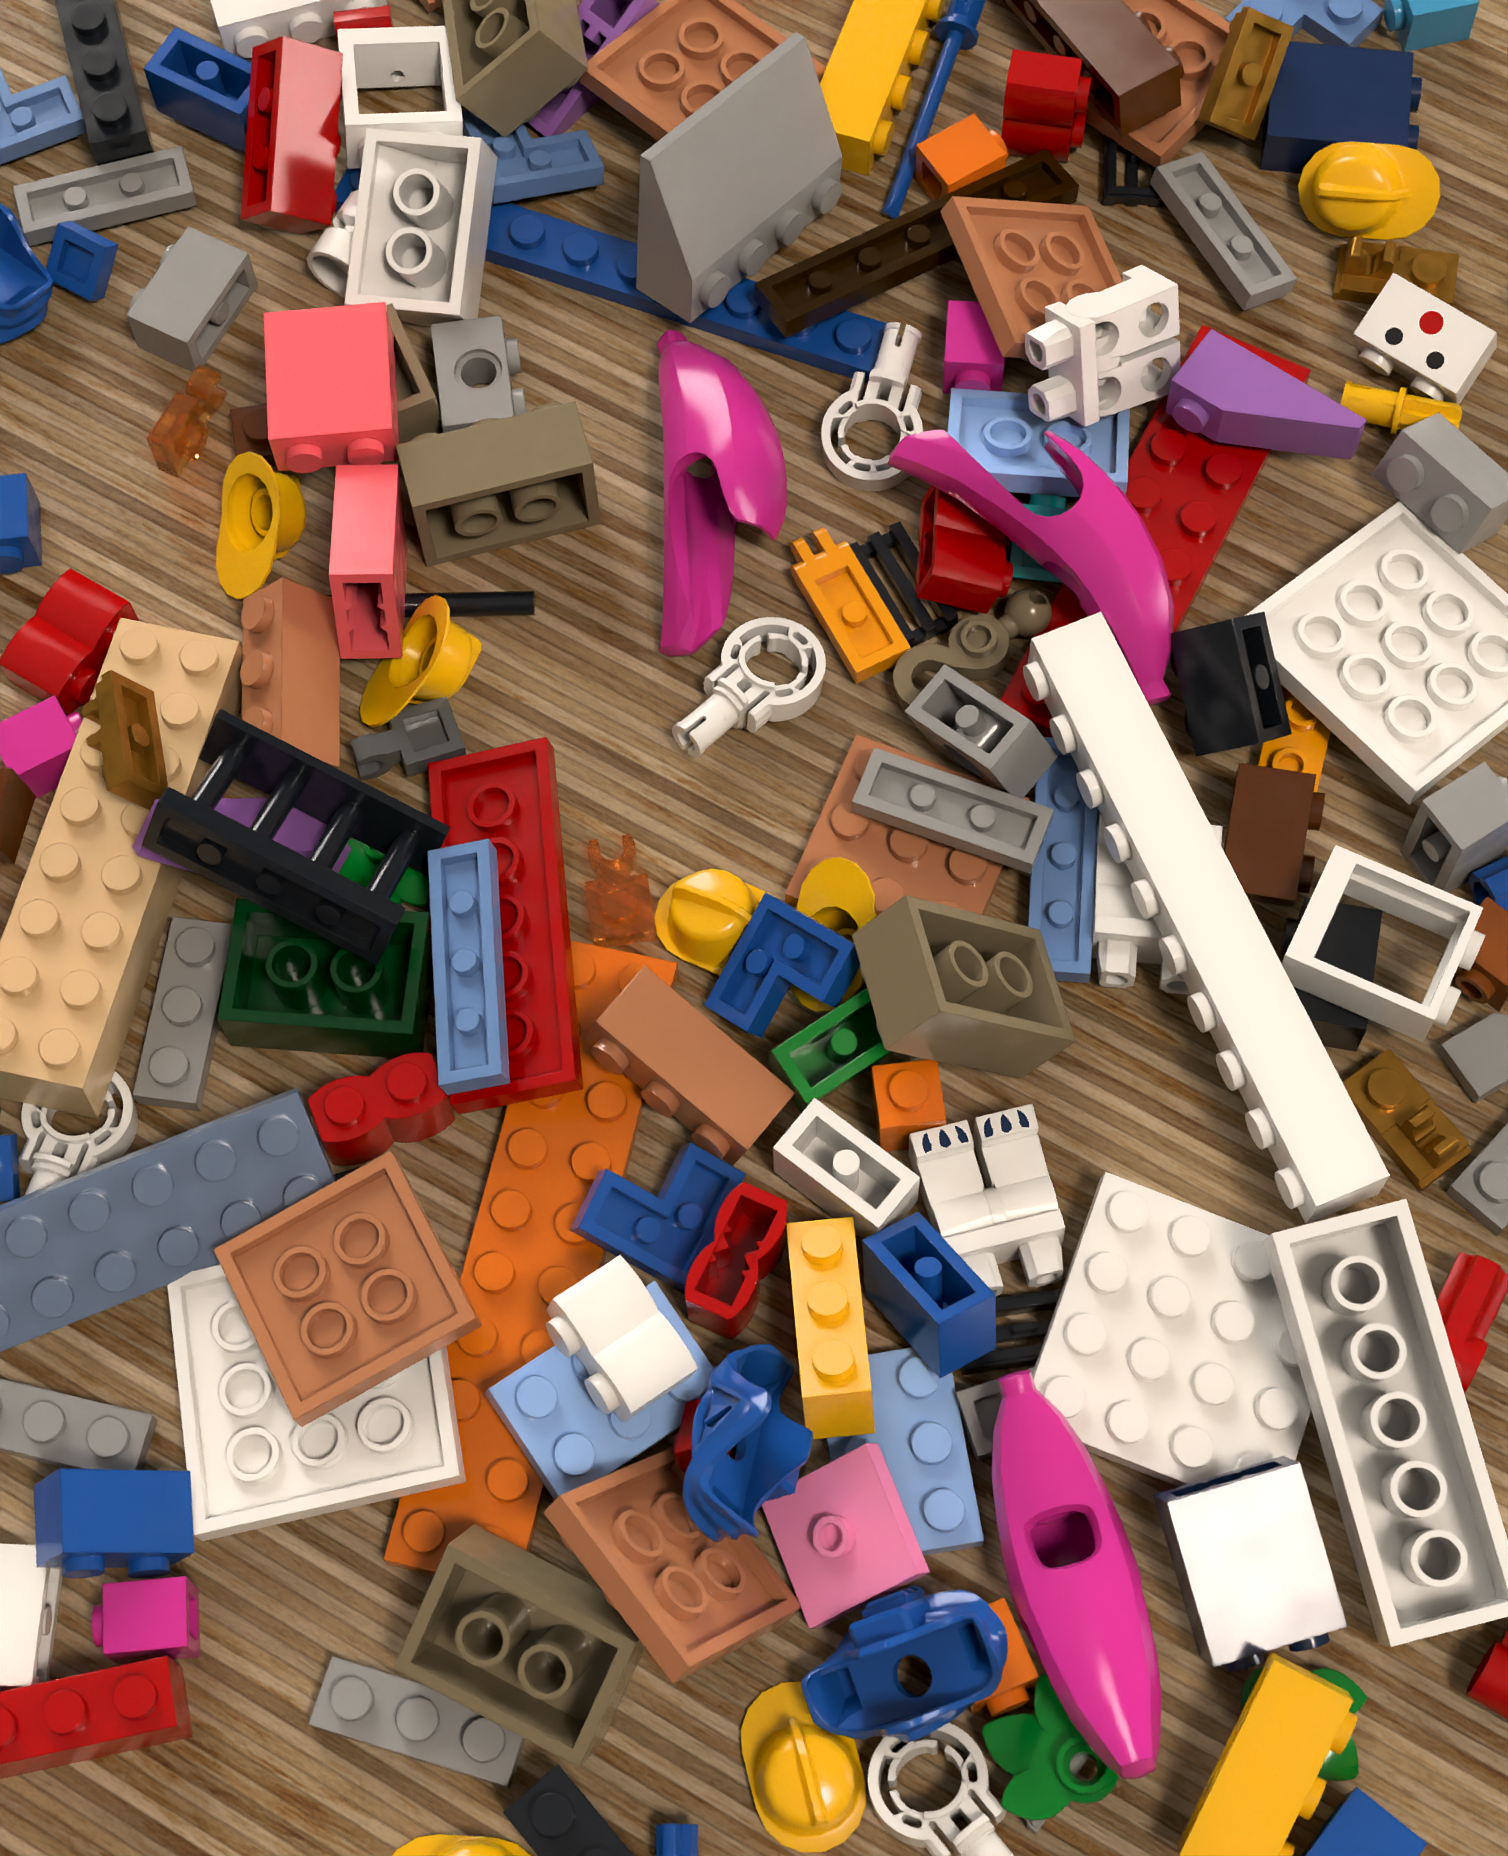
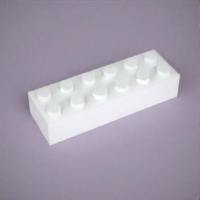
(1393, 1422)

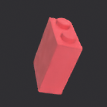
(331, 387)
(368, 561)

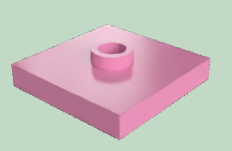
(845, 1536)

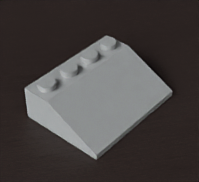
(736, 182)

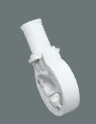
(881, 403)
(741, 696)
(82, 1152)
(978, 1837)

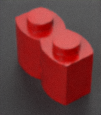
(1044, 104)
(960, 555)
(66, 641)
(368, 1114)
(726, 1274)

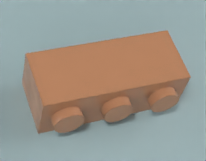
(292, 668)
(687, 1067)

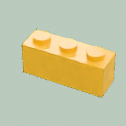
(830, 1328)
(1270, 1765)

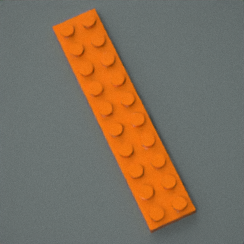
(518, 1264)

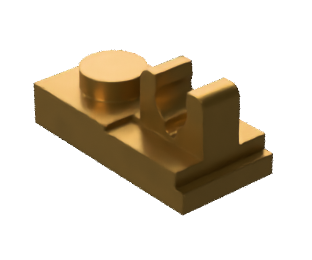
(1245, 73)
(1367, 267)
(128, 739)
(1405, 1120)

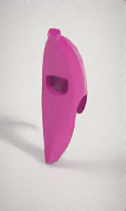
(719, 416)
(1092, 548)
(1075, 1579)

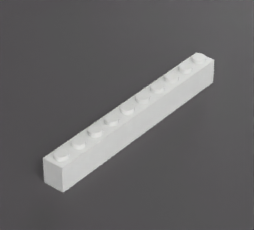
(1204, 921)

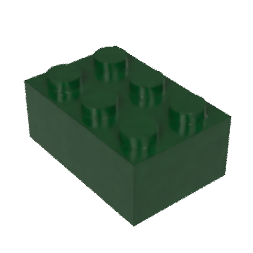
(314, 996)

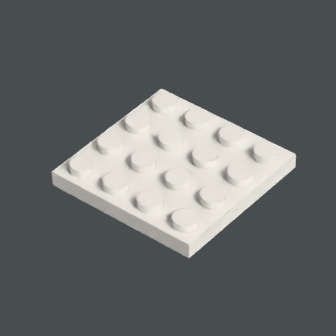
(1396, 650)
(1172, 1341)
(262, 1467)

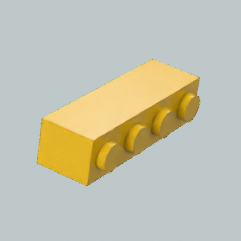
(871, 74)

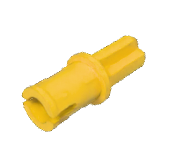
(1395, 408)

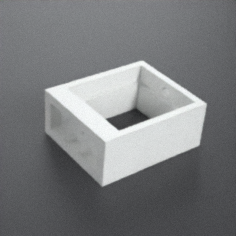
(395, 60)
(1403, 898)

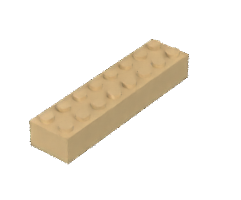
(87, 901)

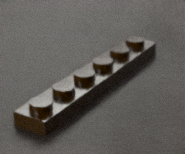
(897, 248)

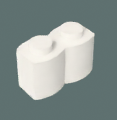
(619, 1340)

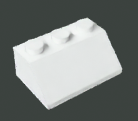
(422, 224)

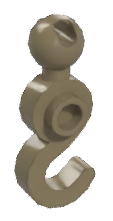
(976, 644)

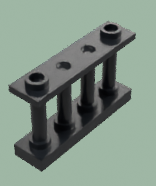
(275, 875)

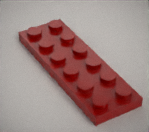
(514, 803)

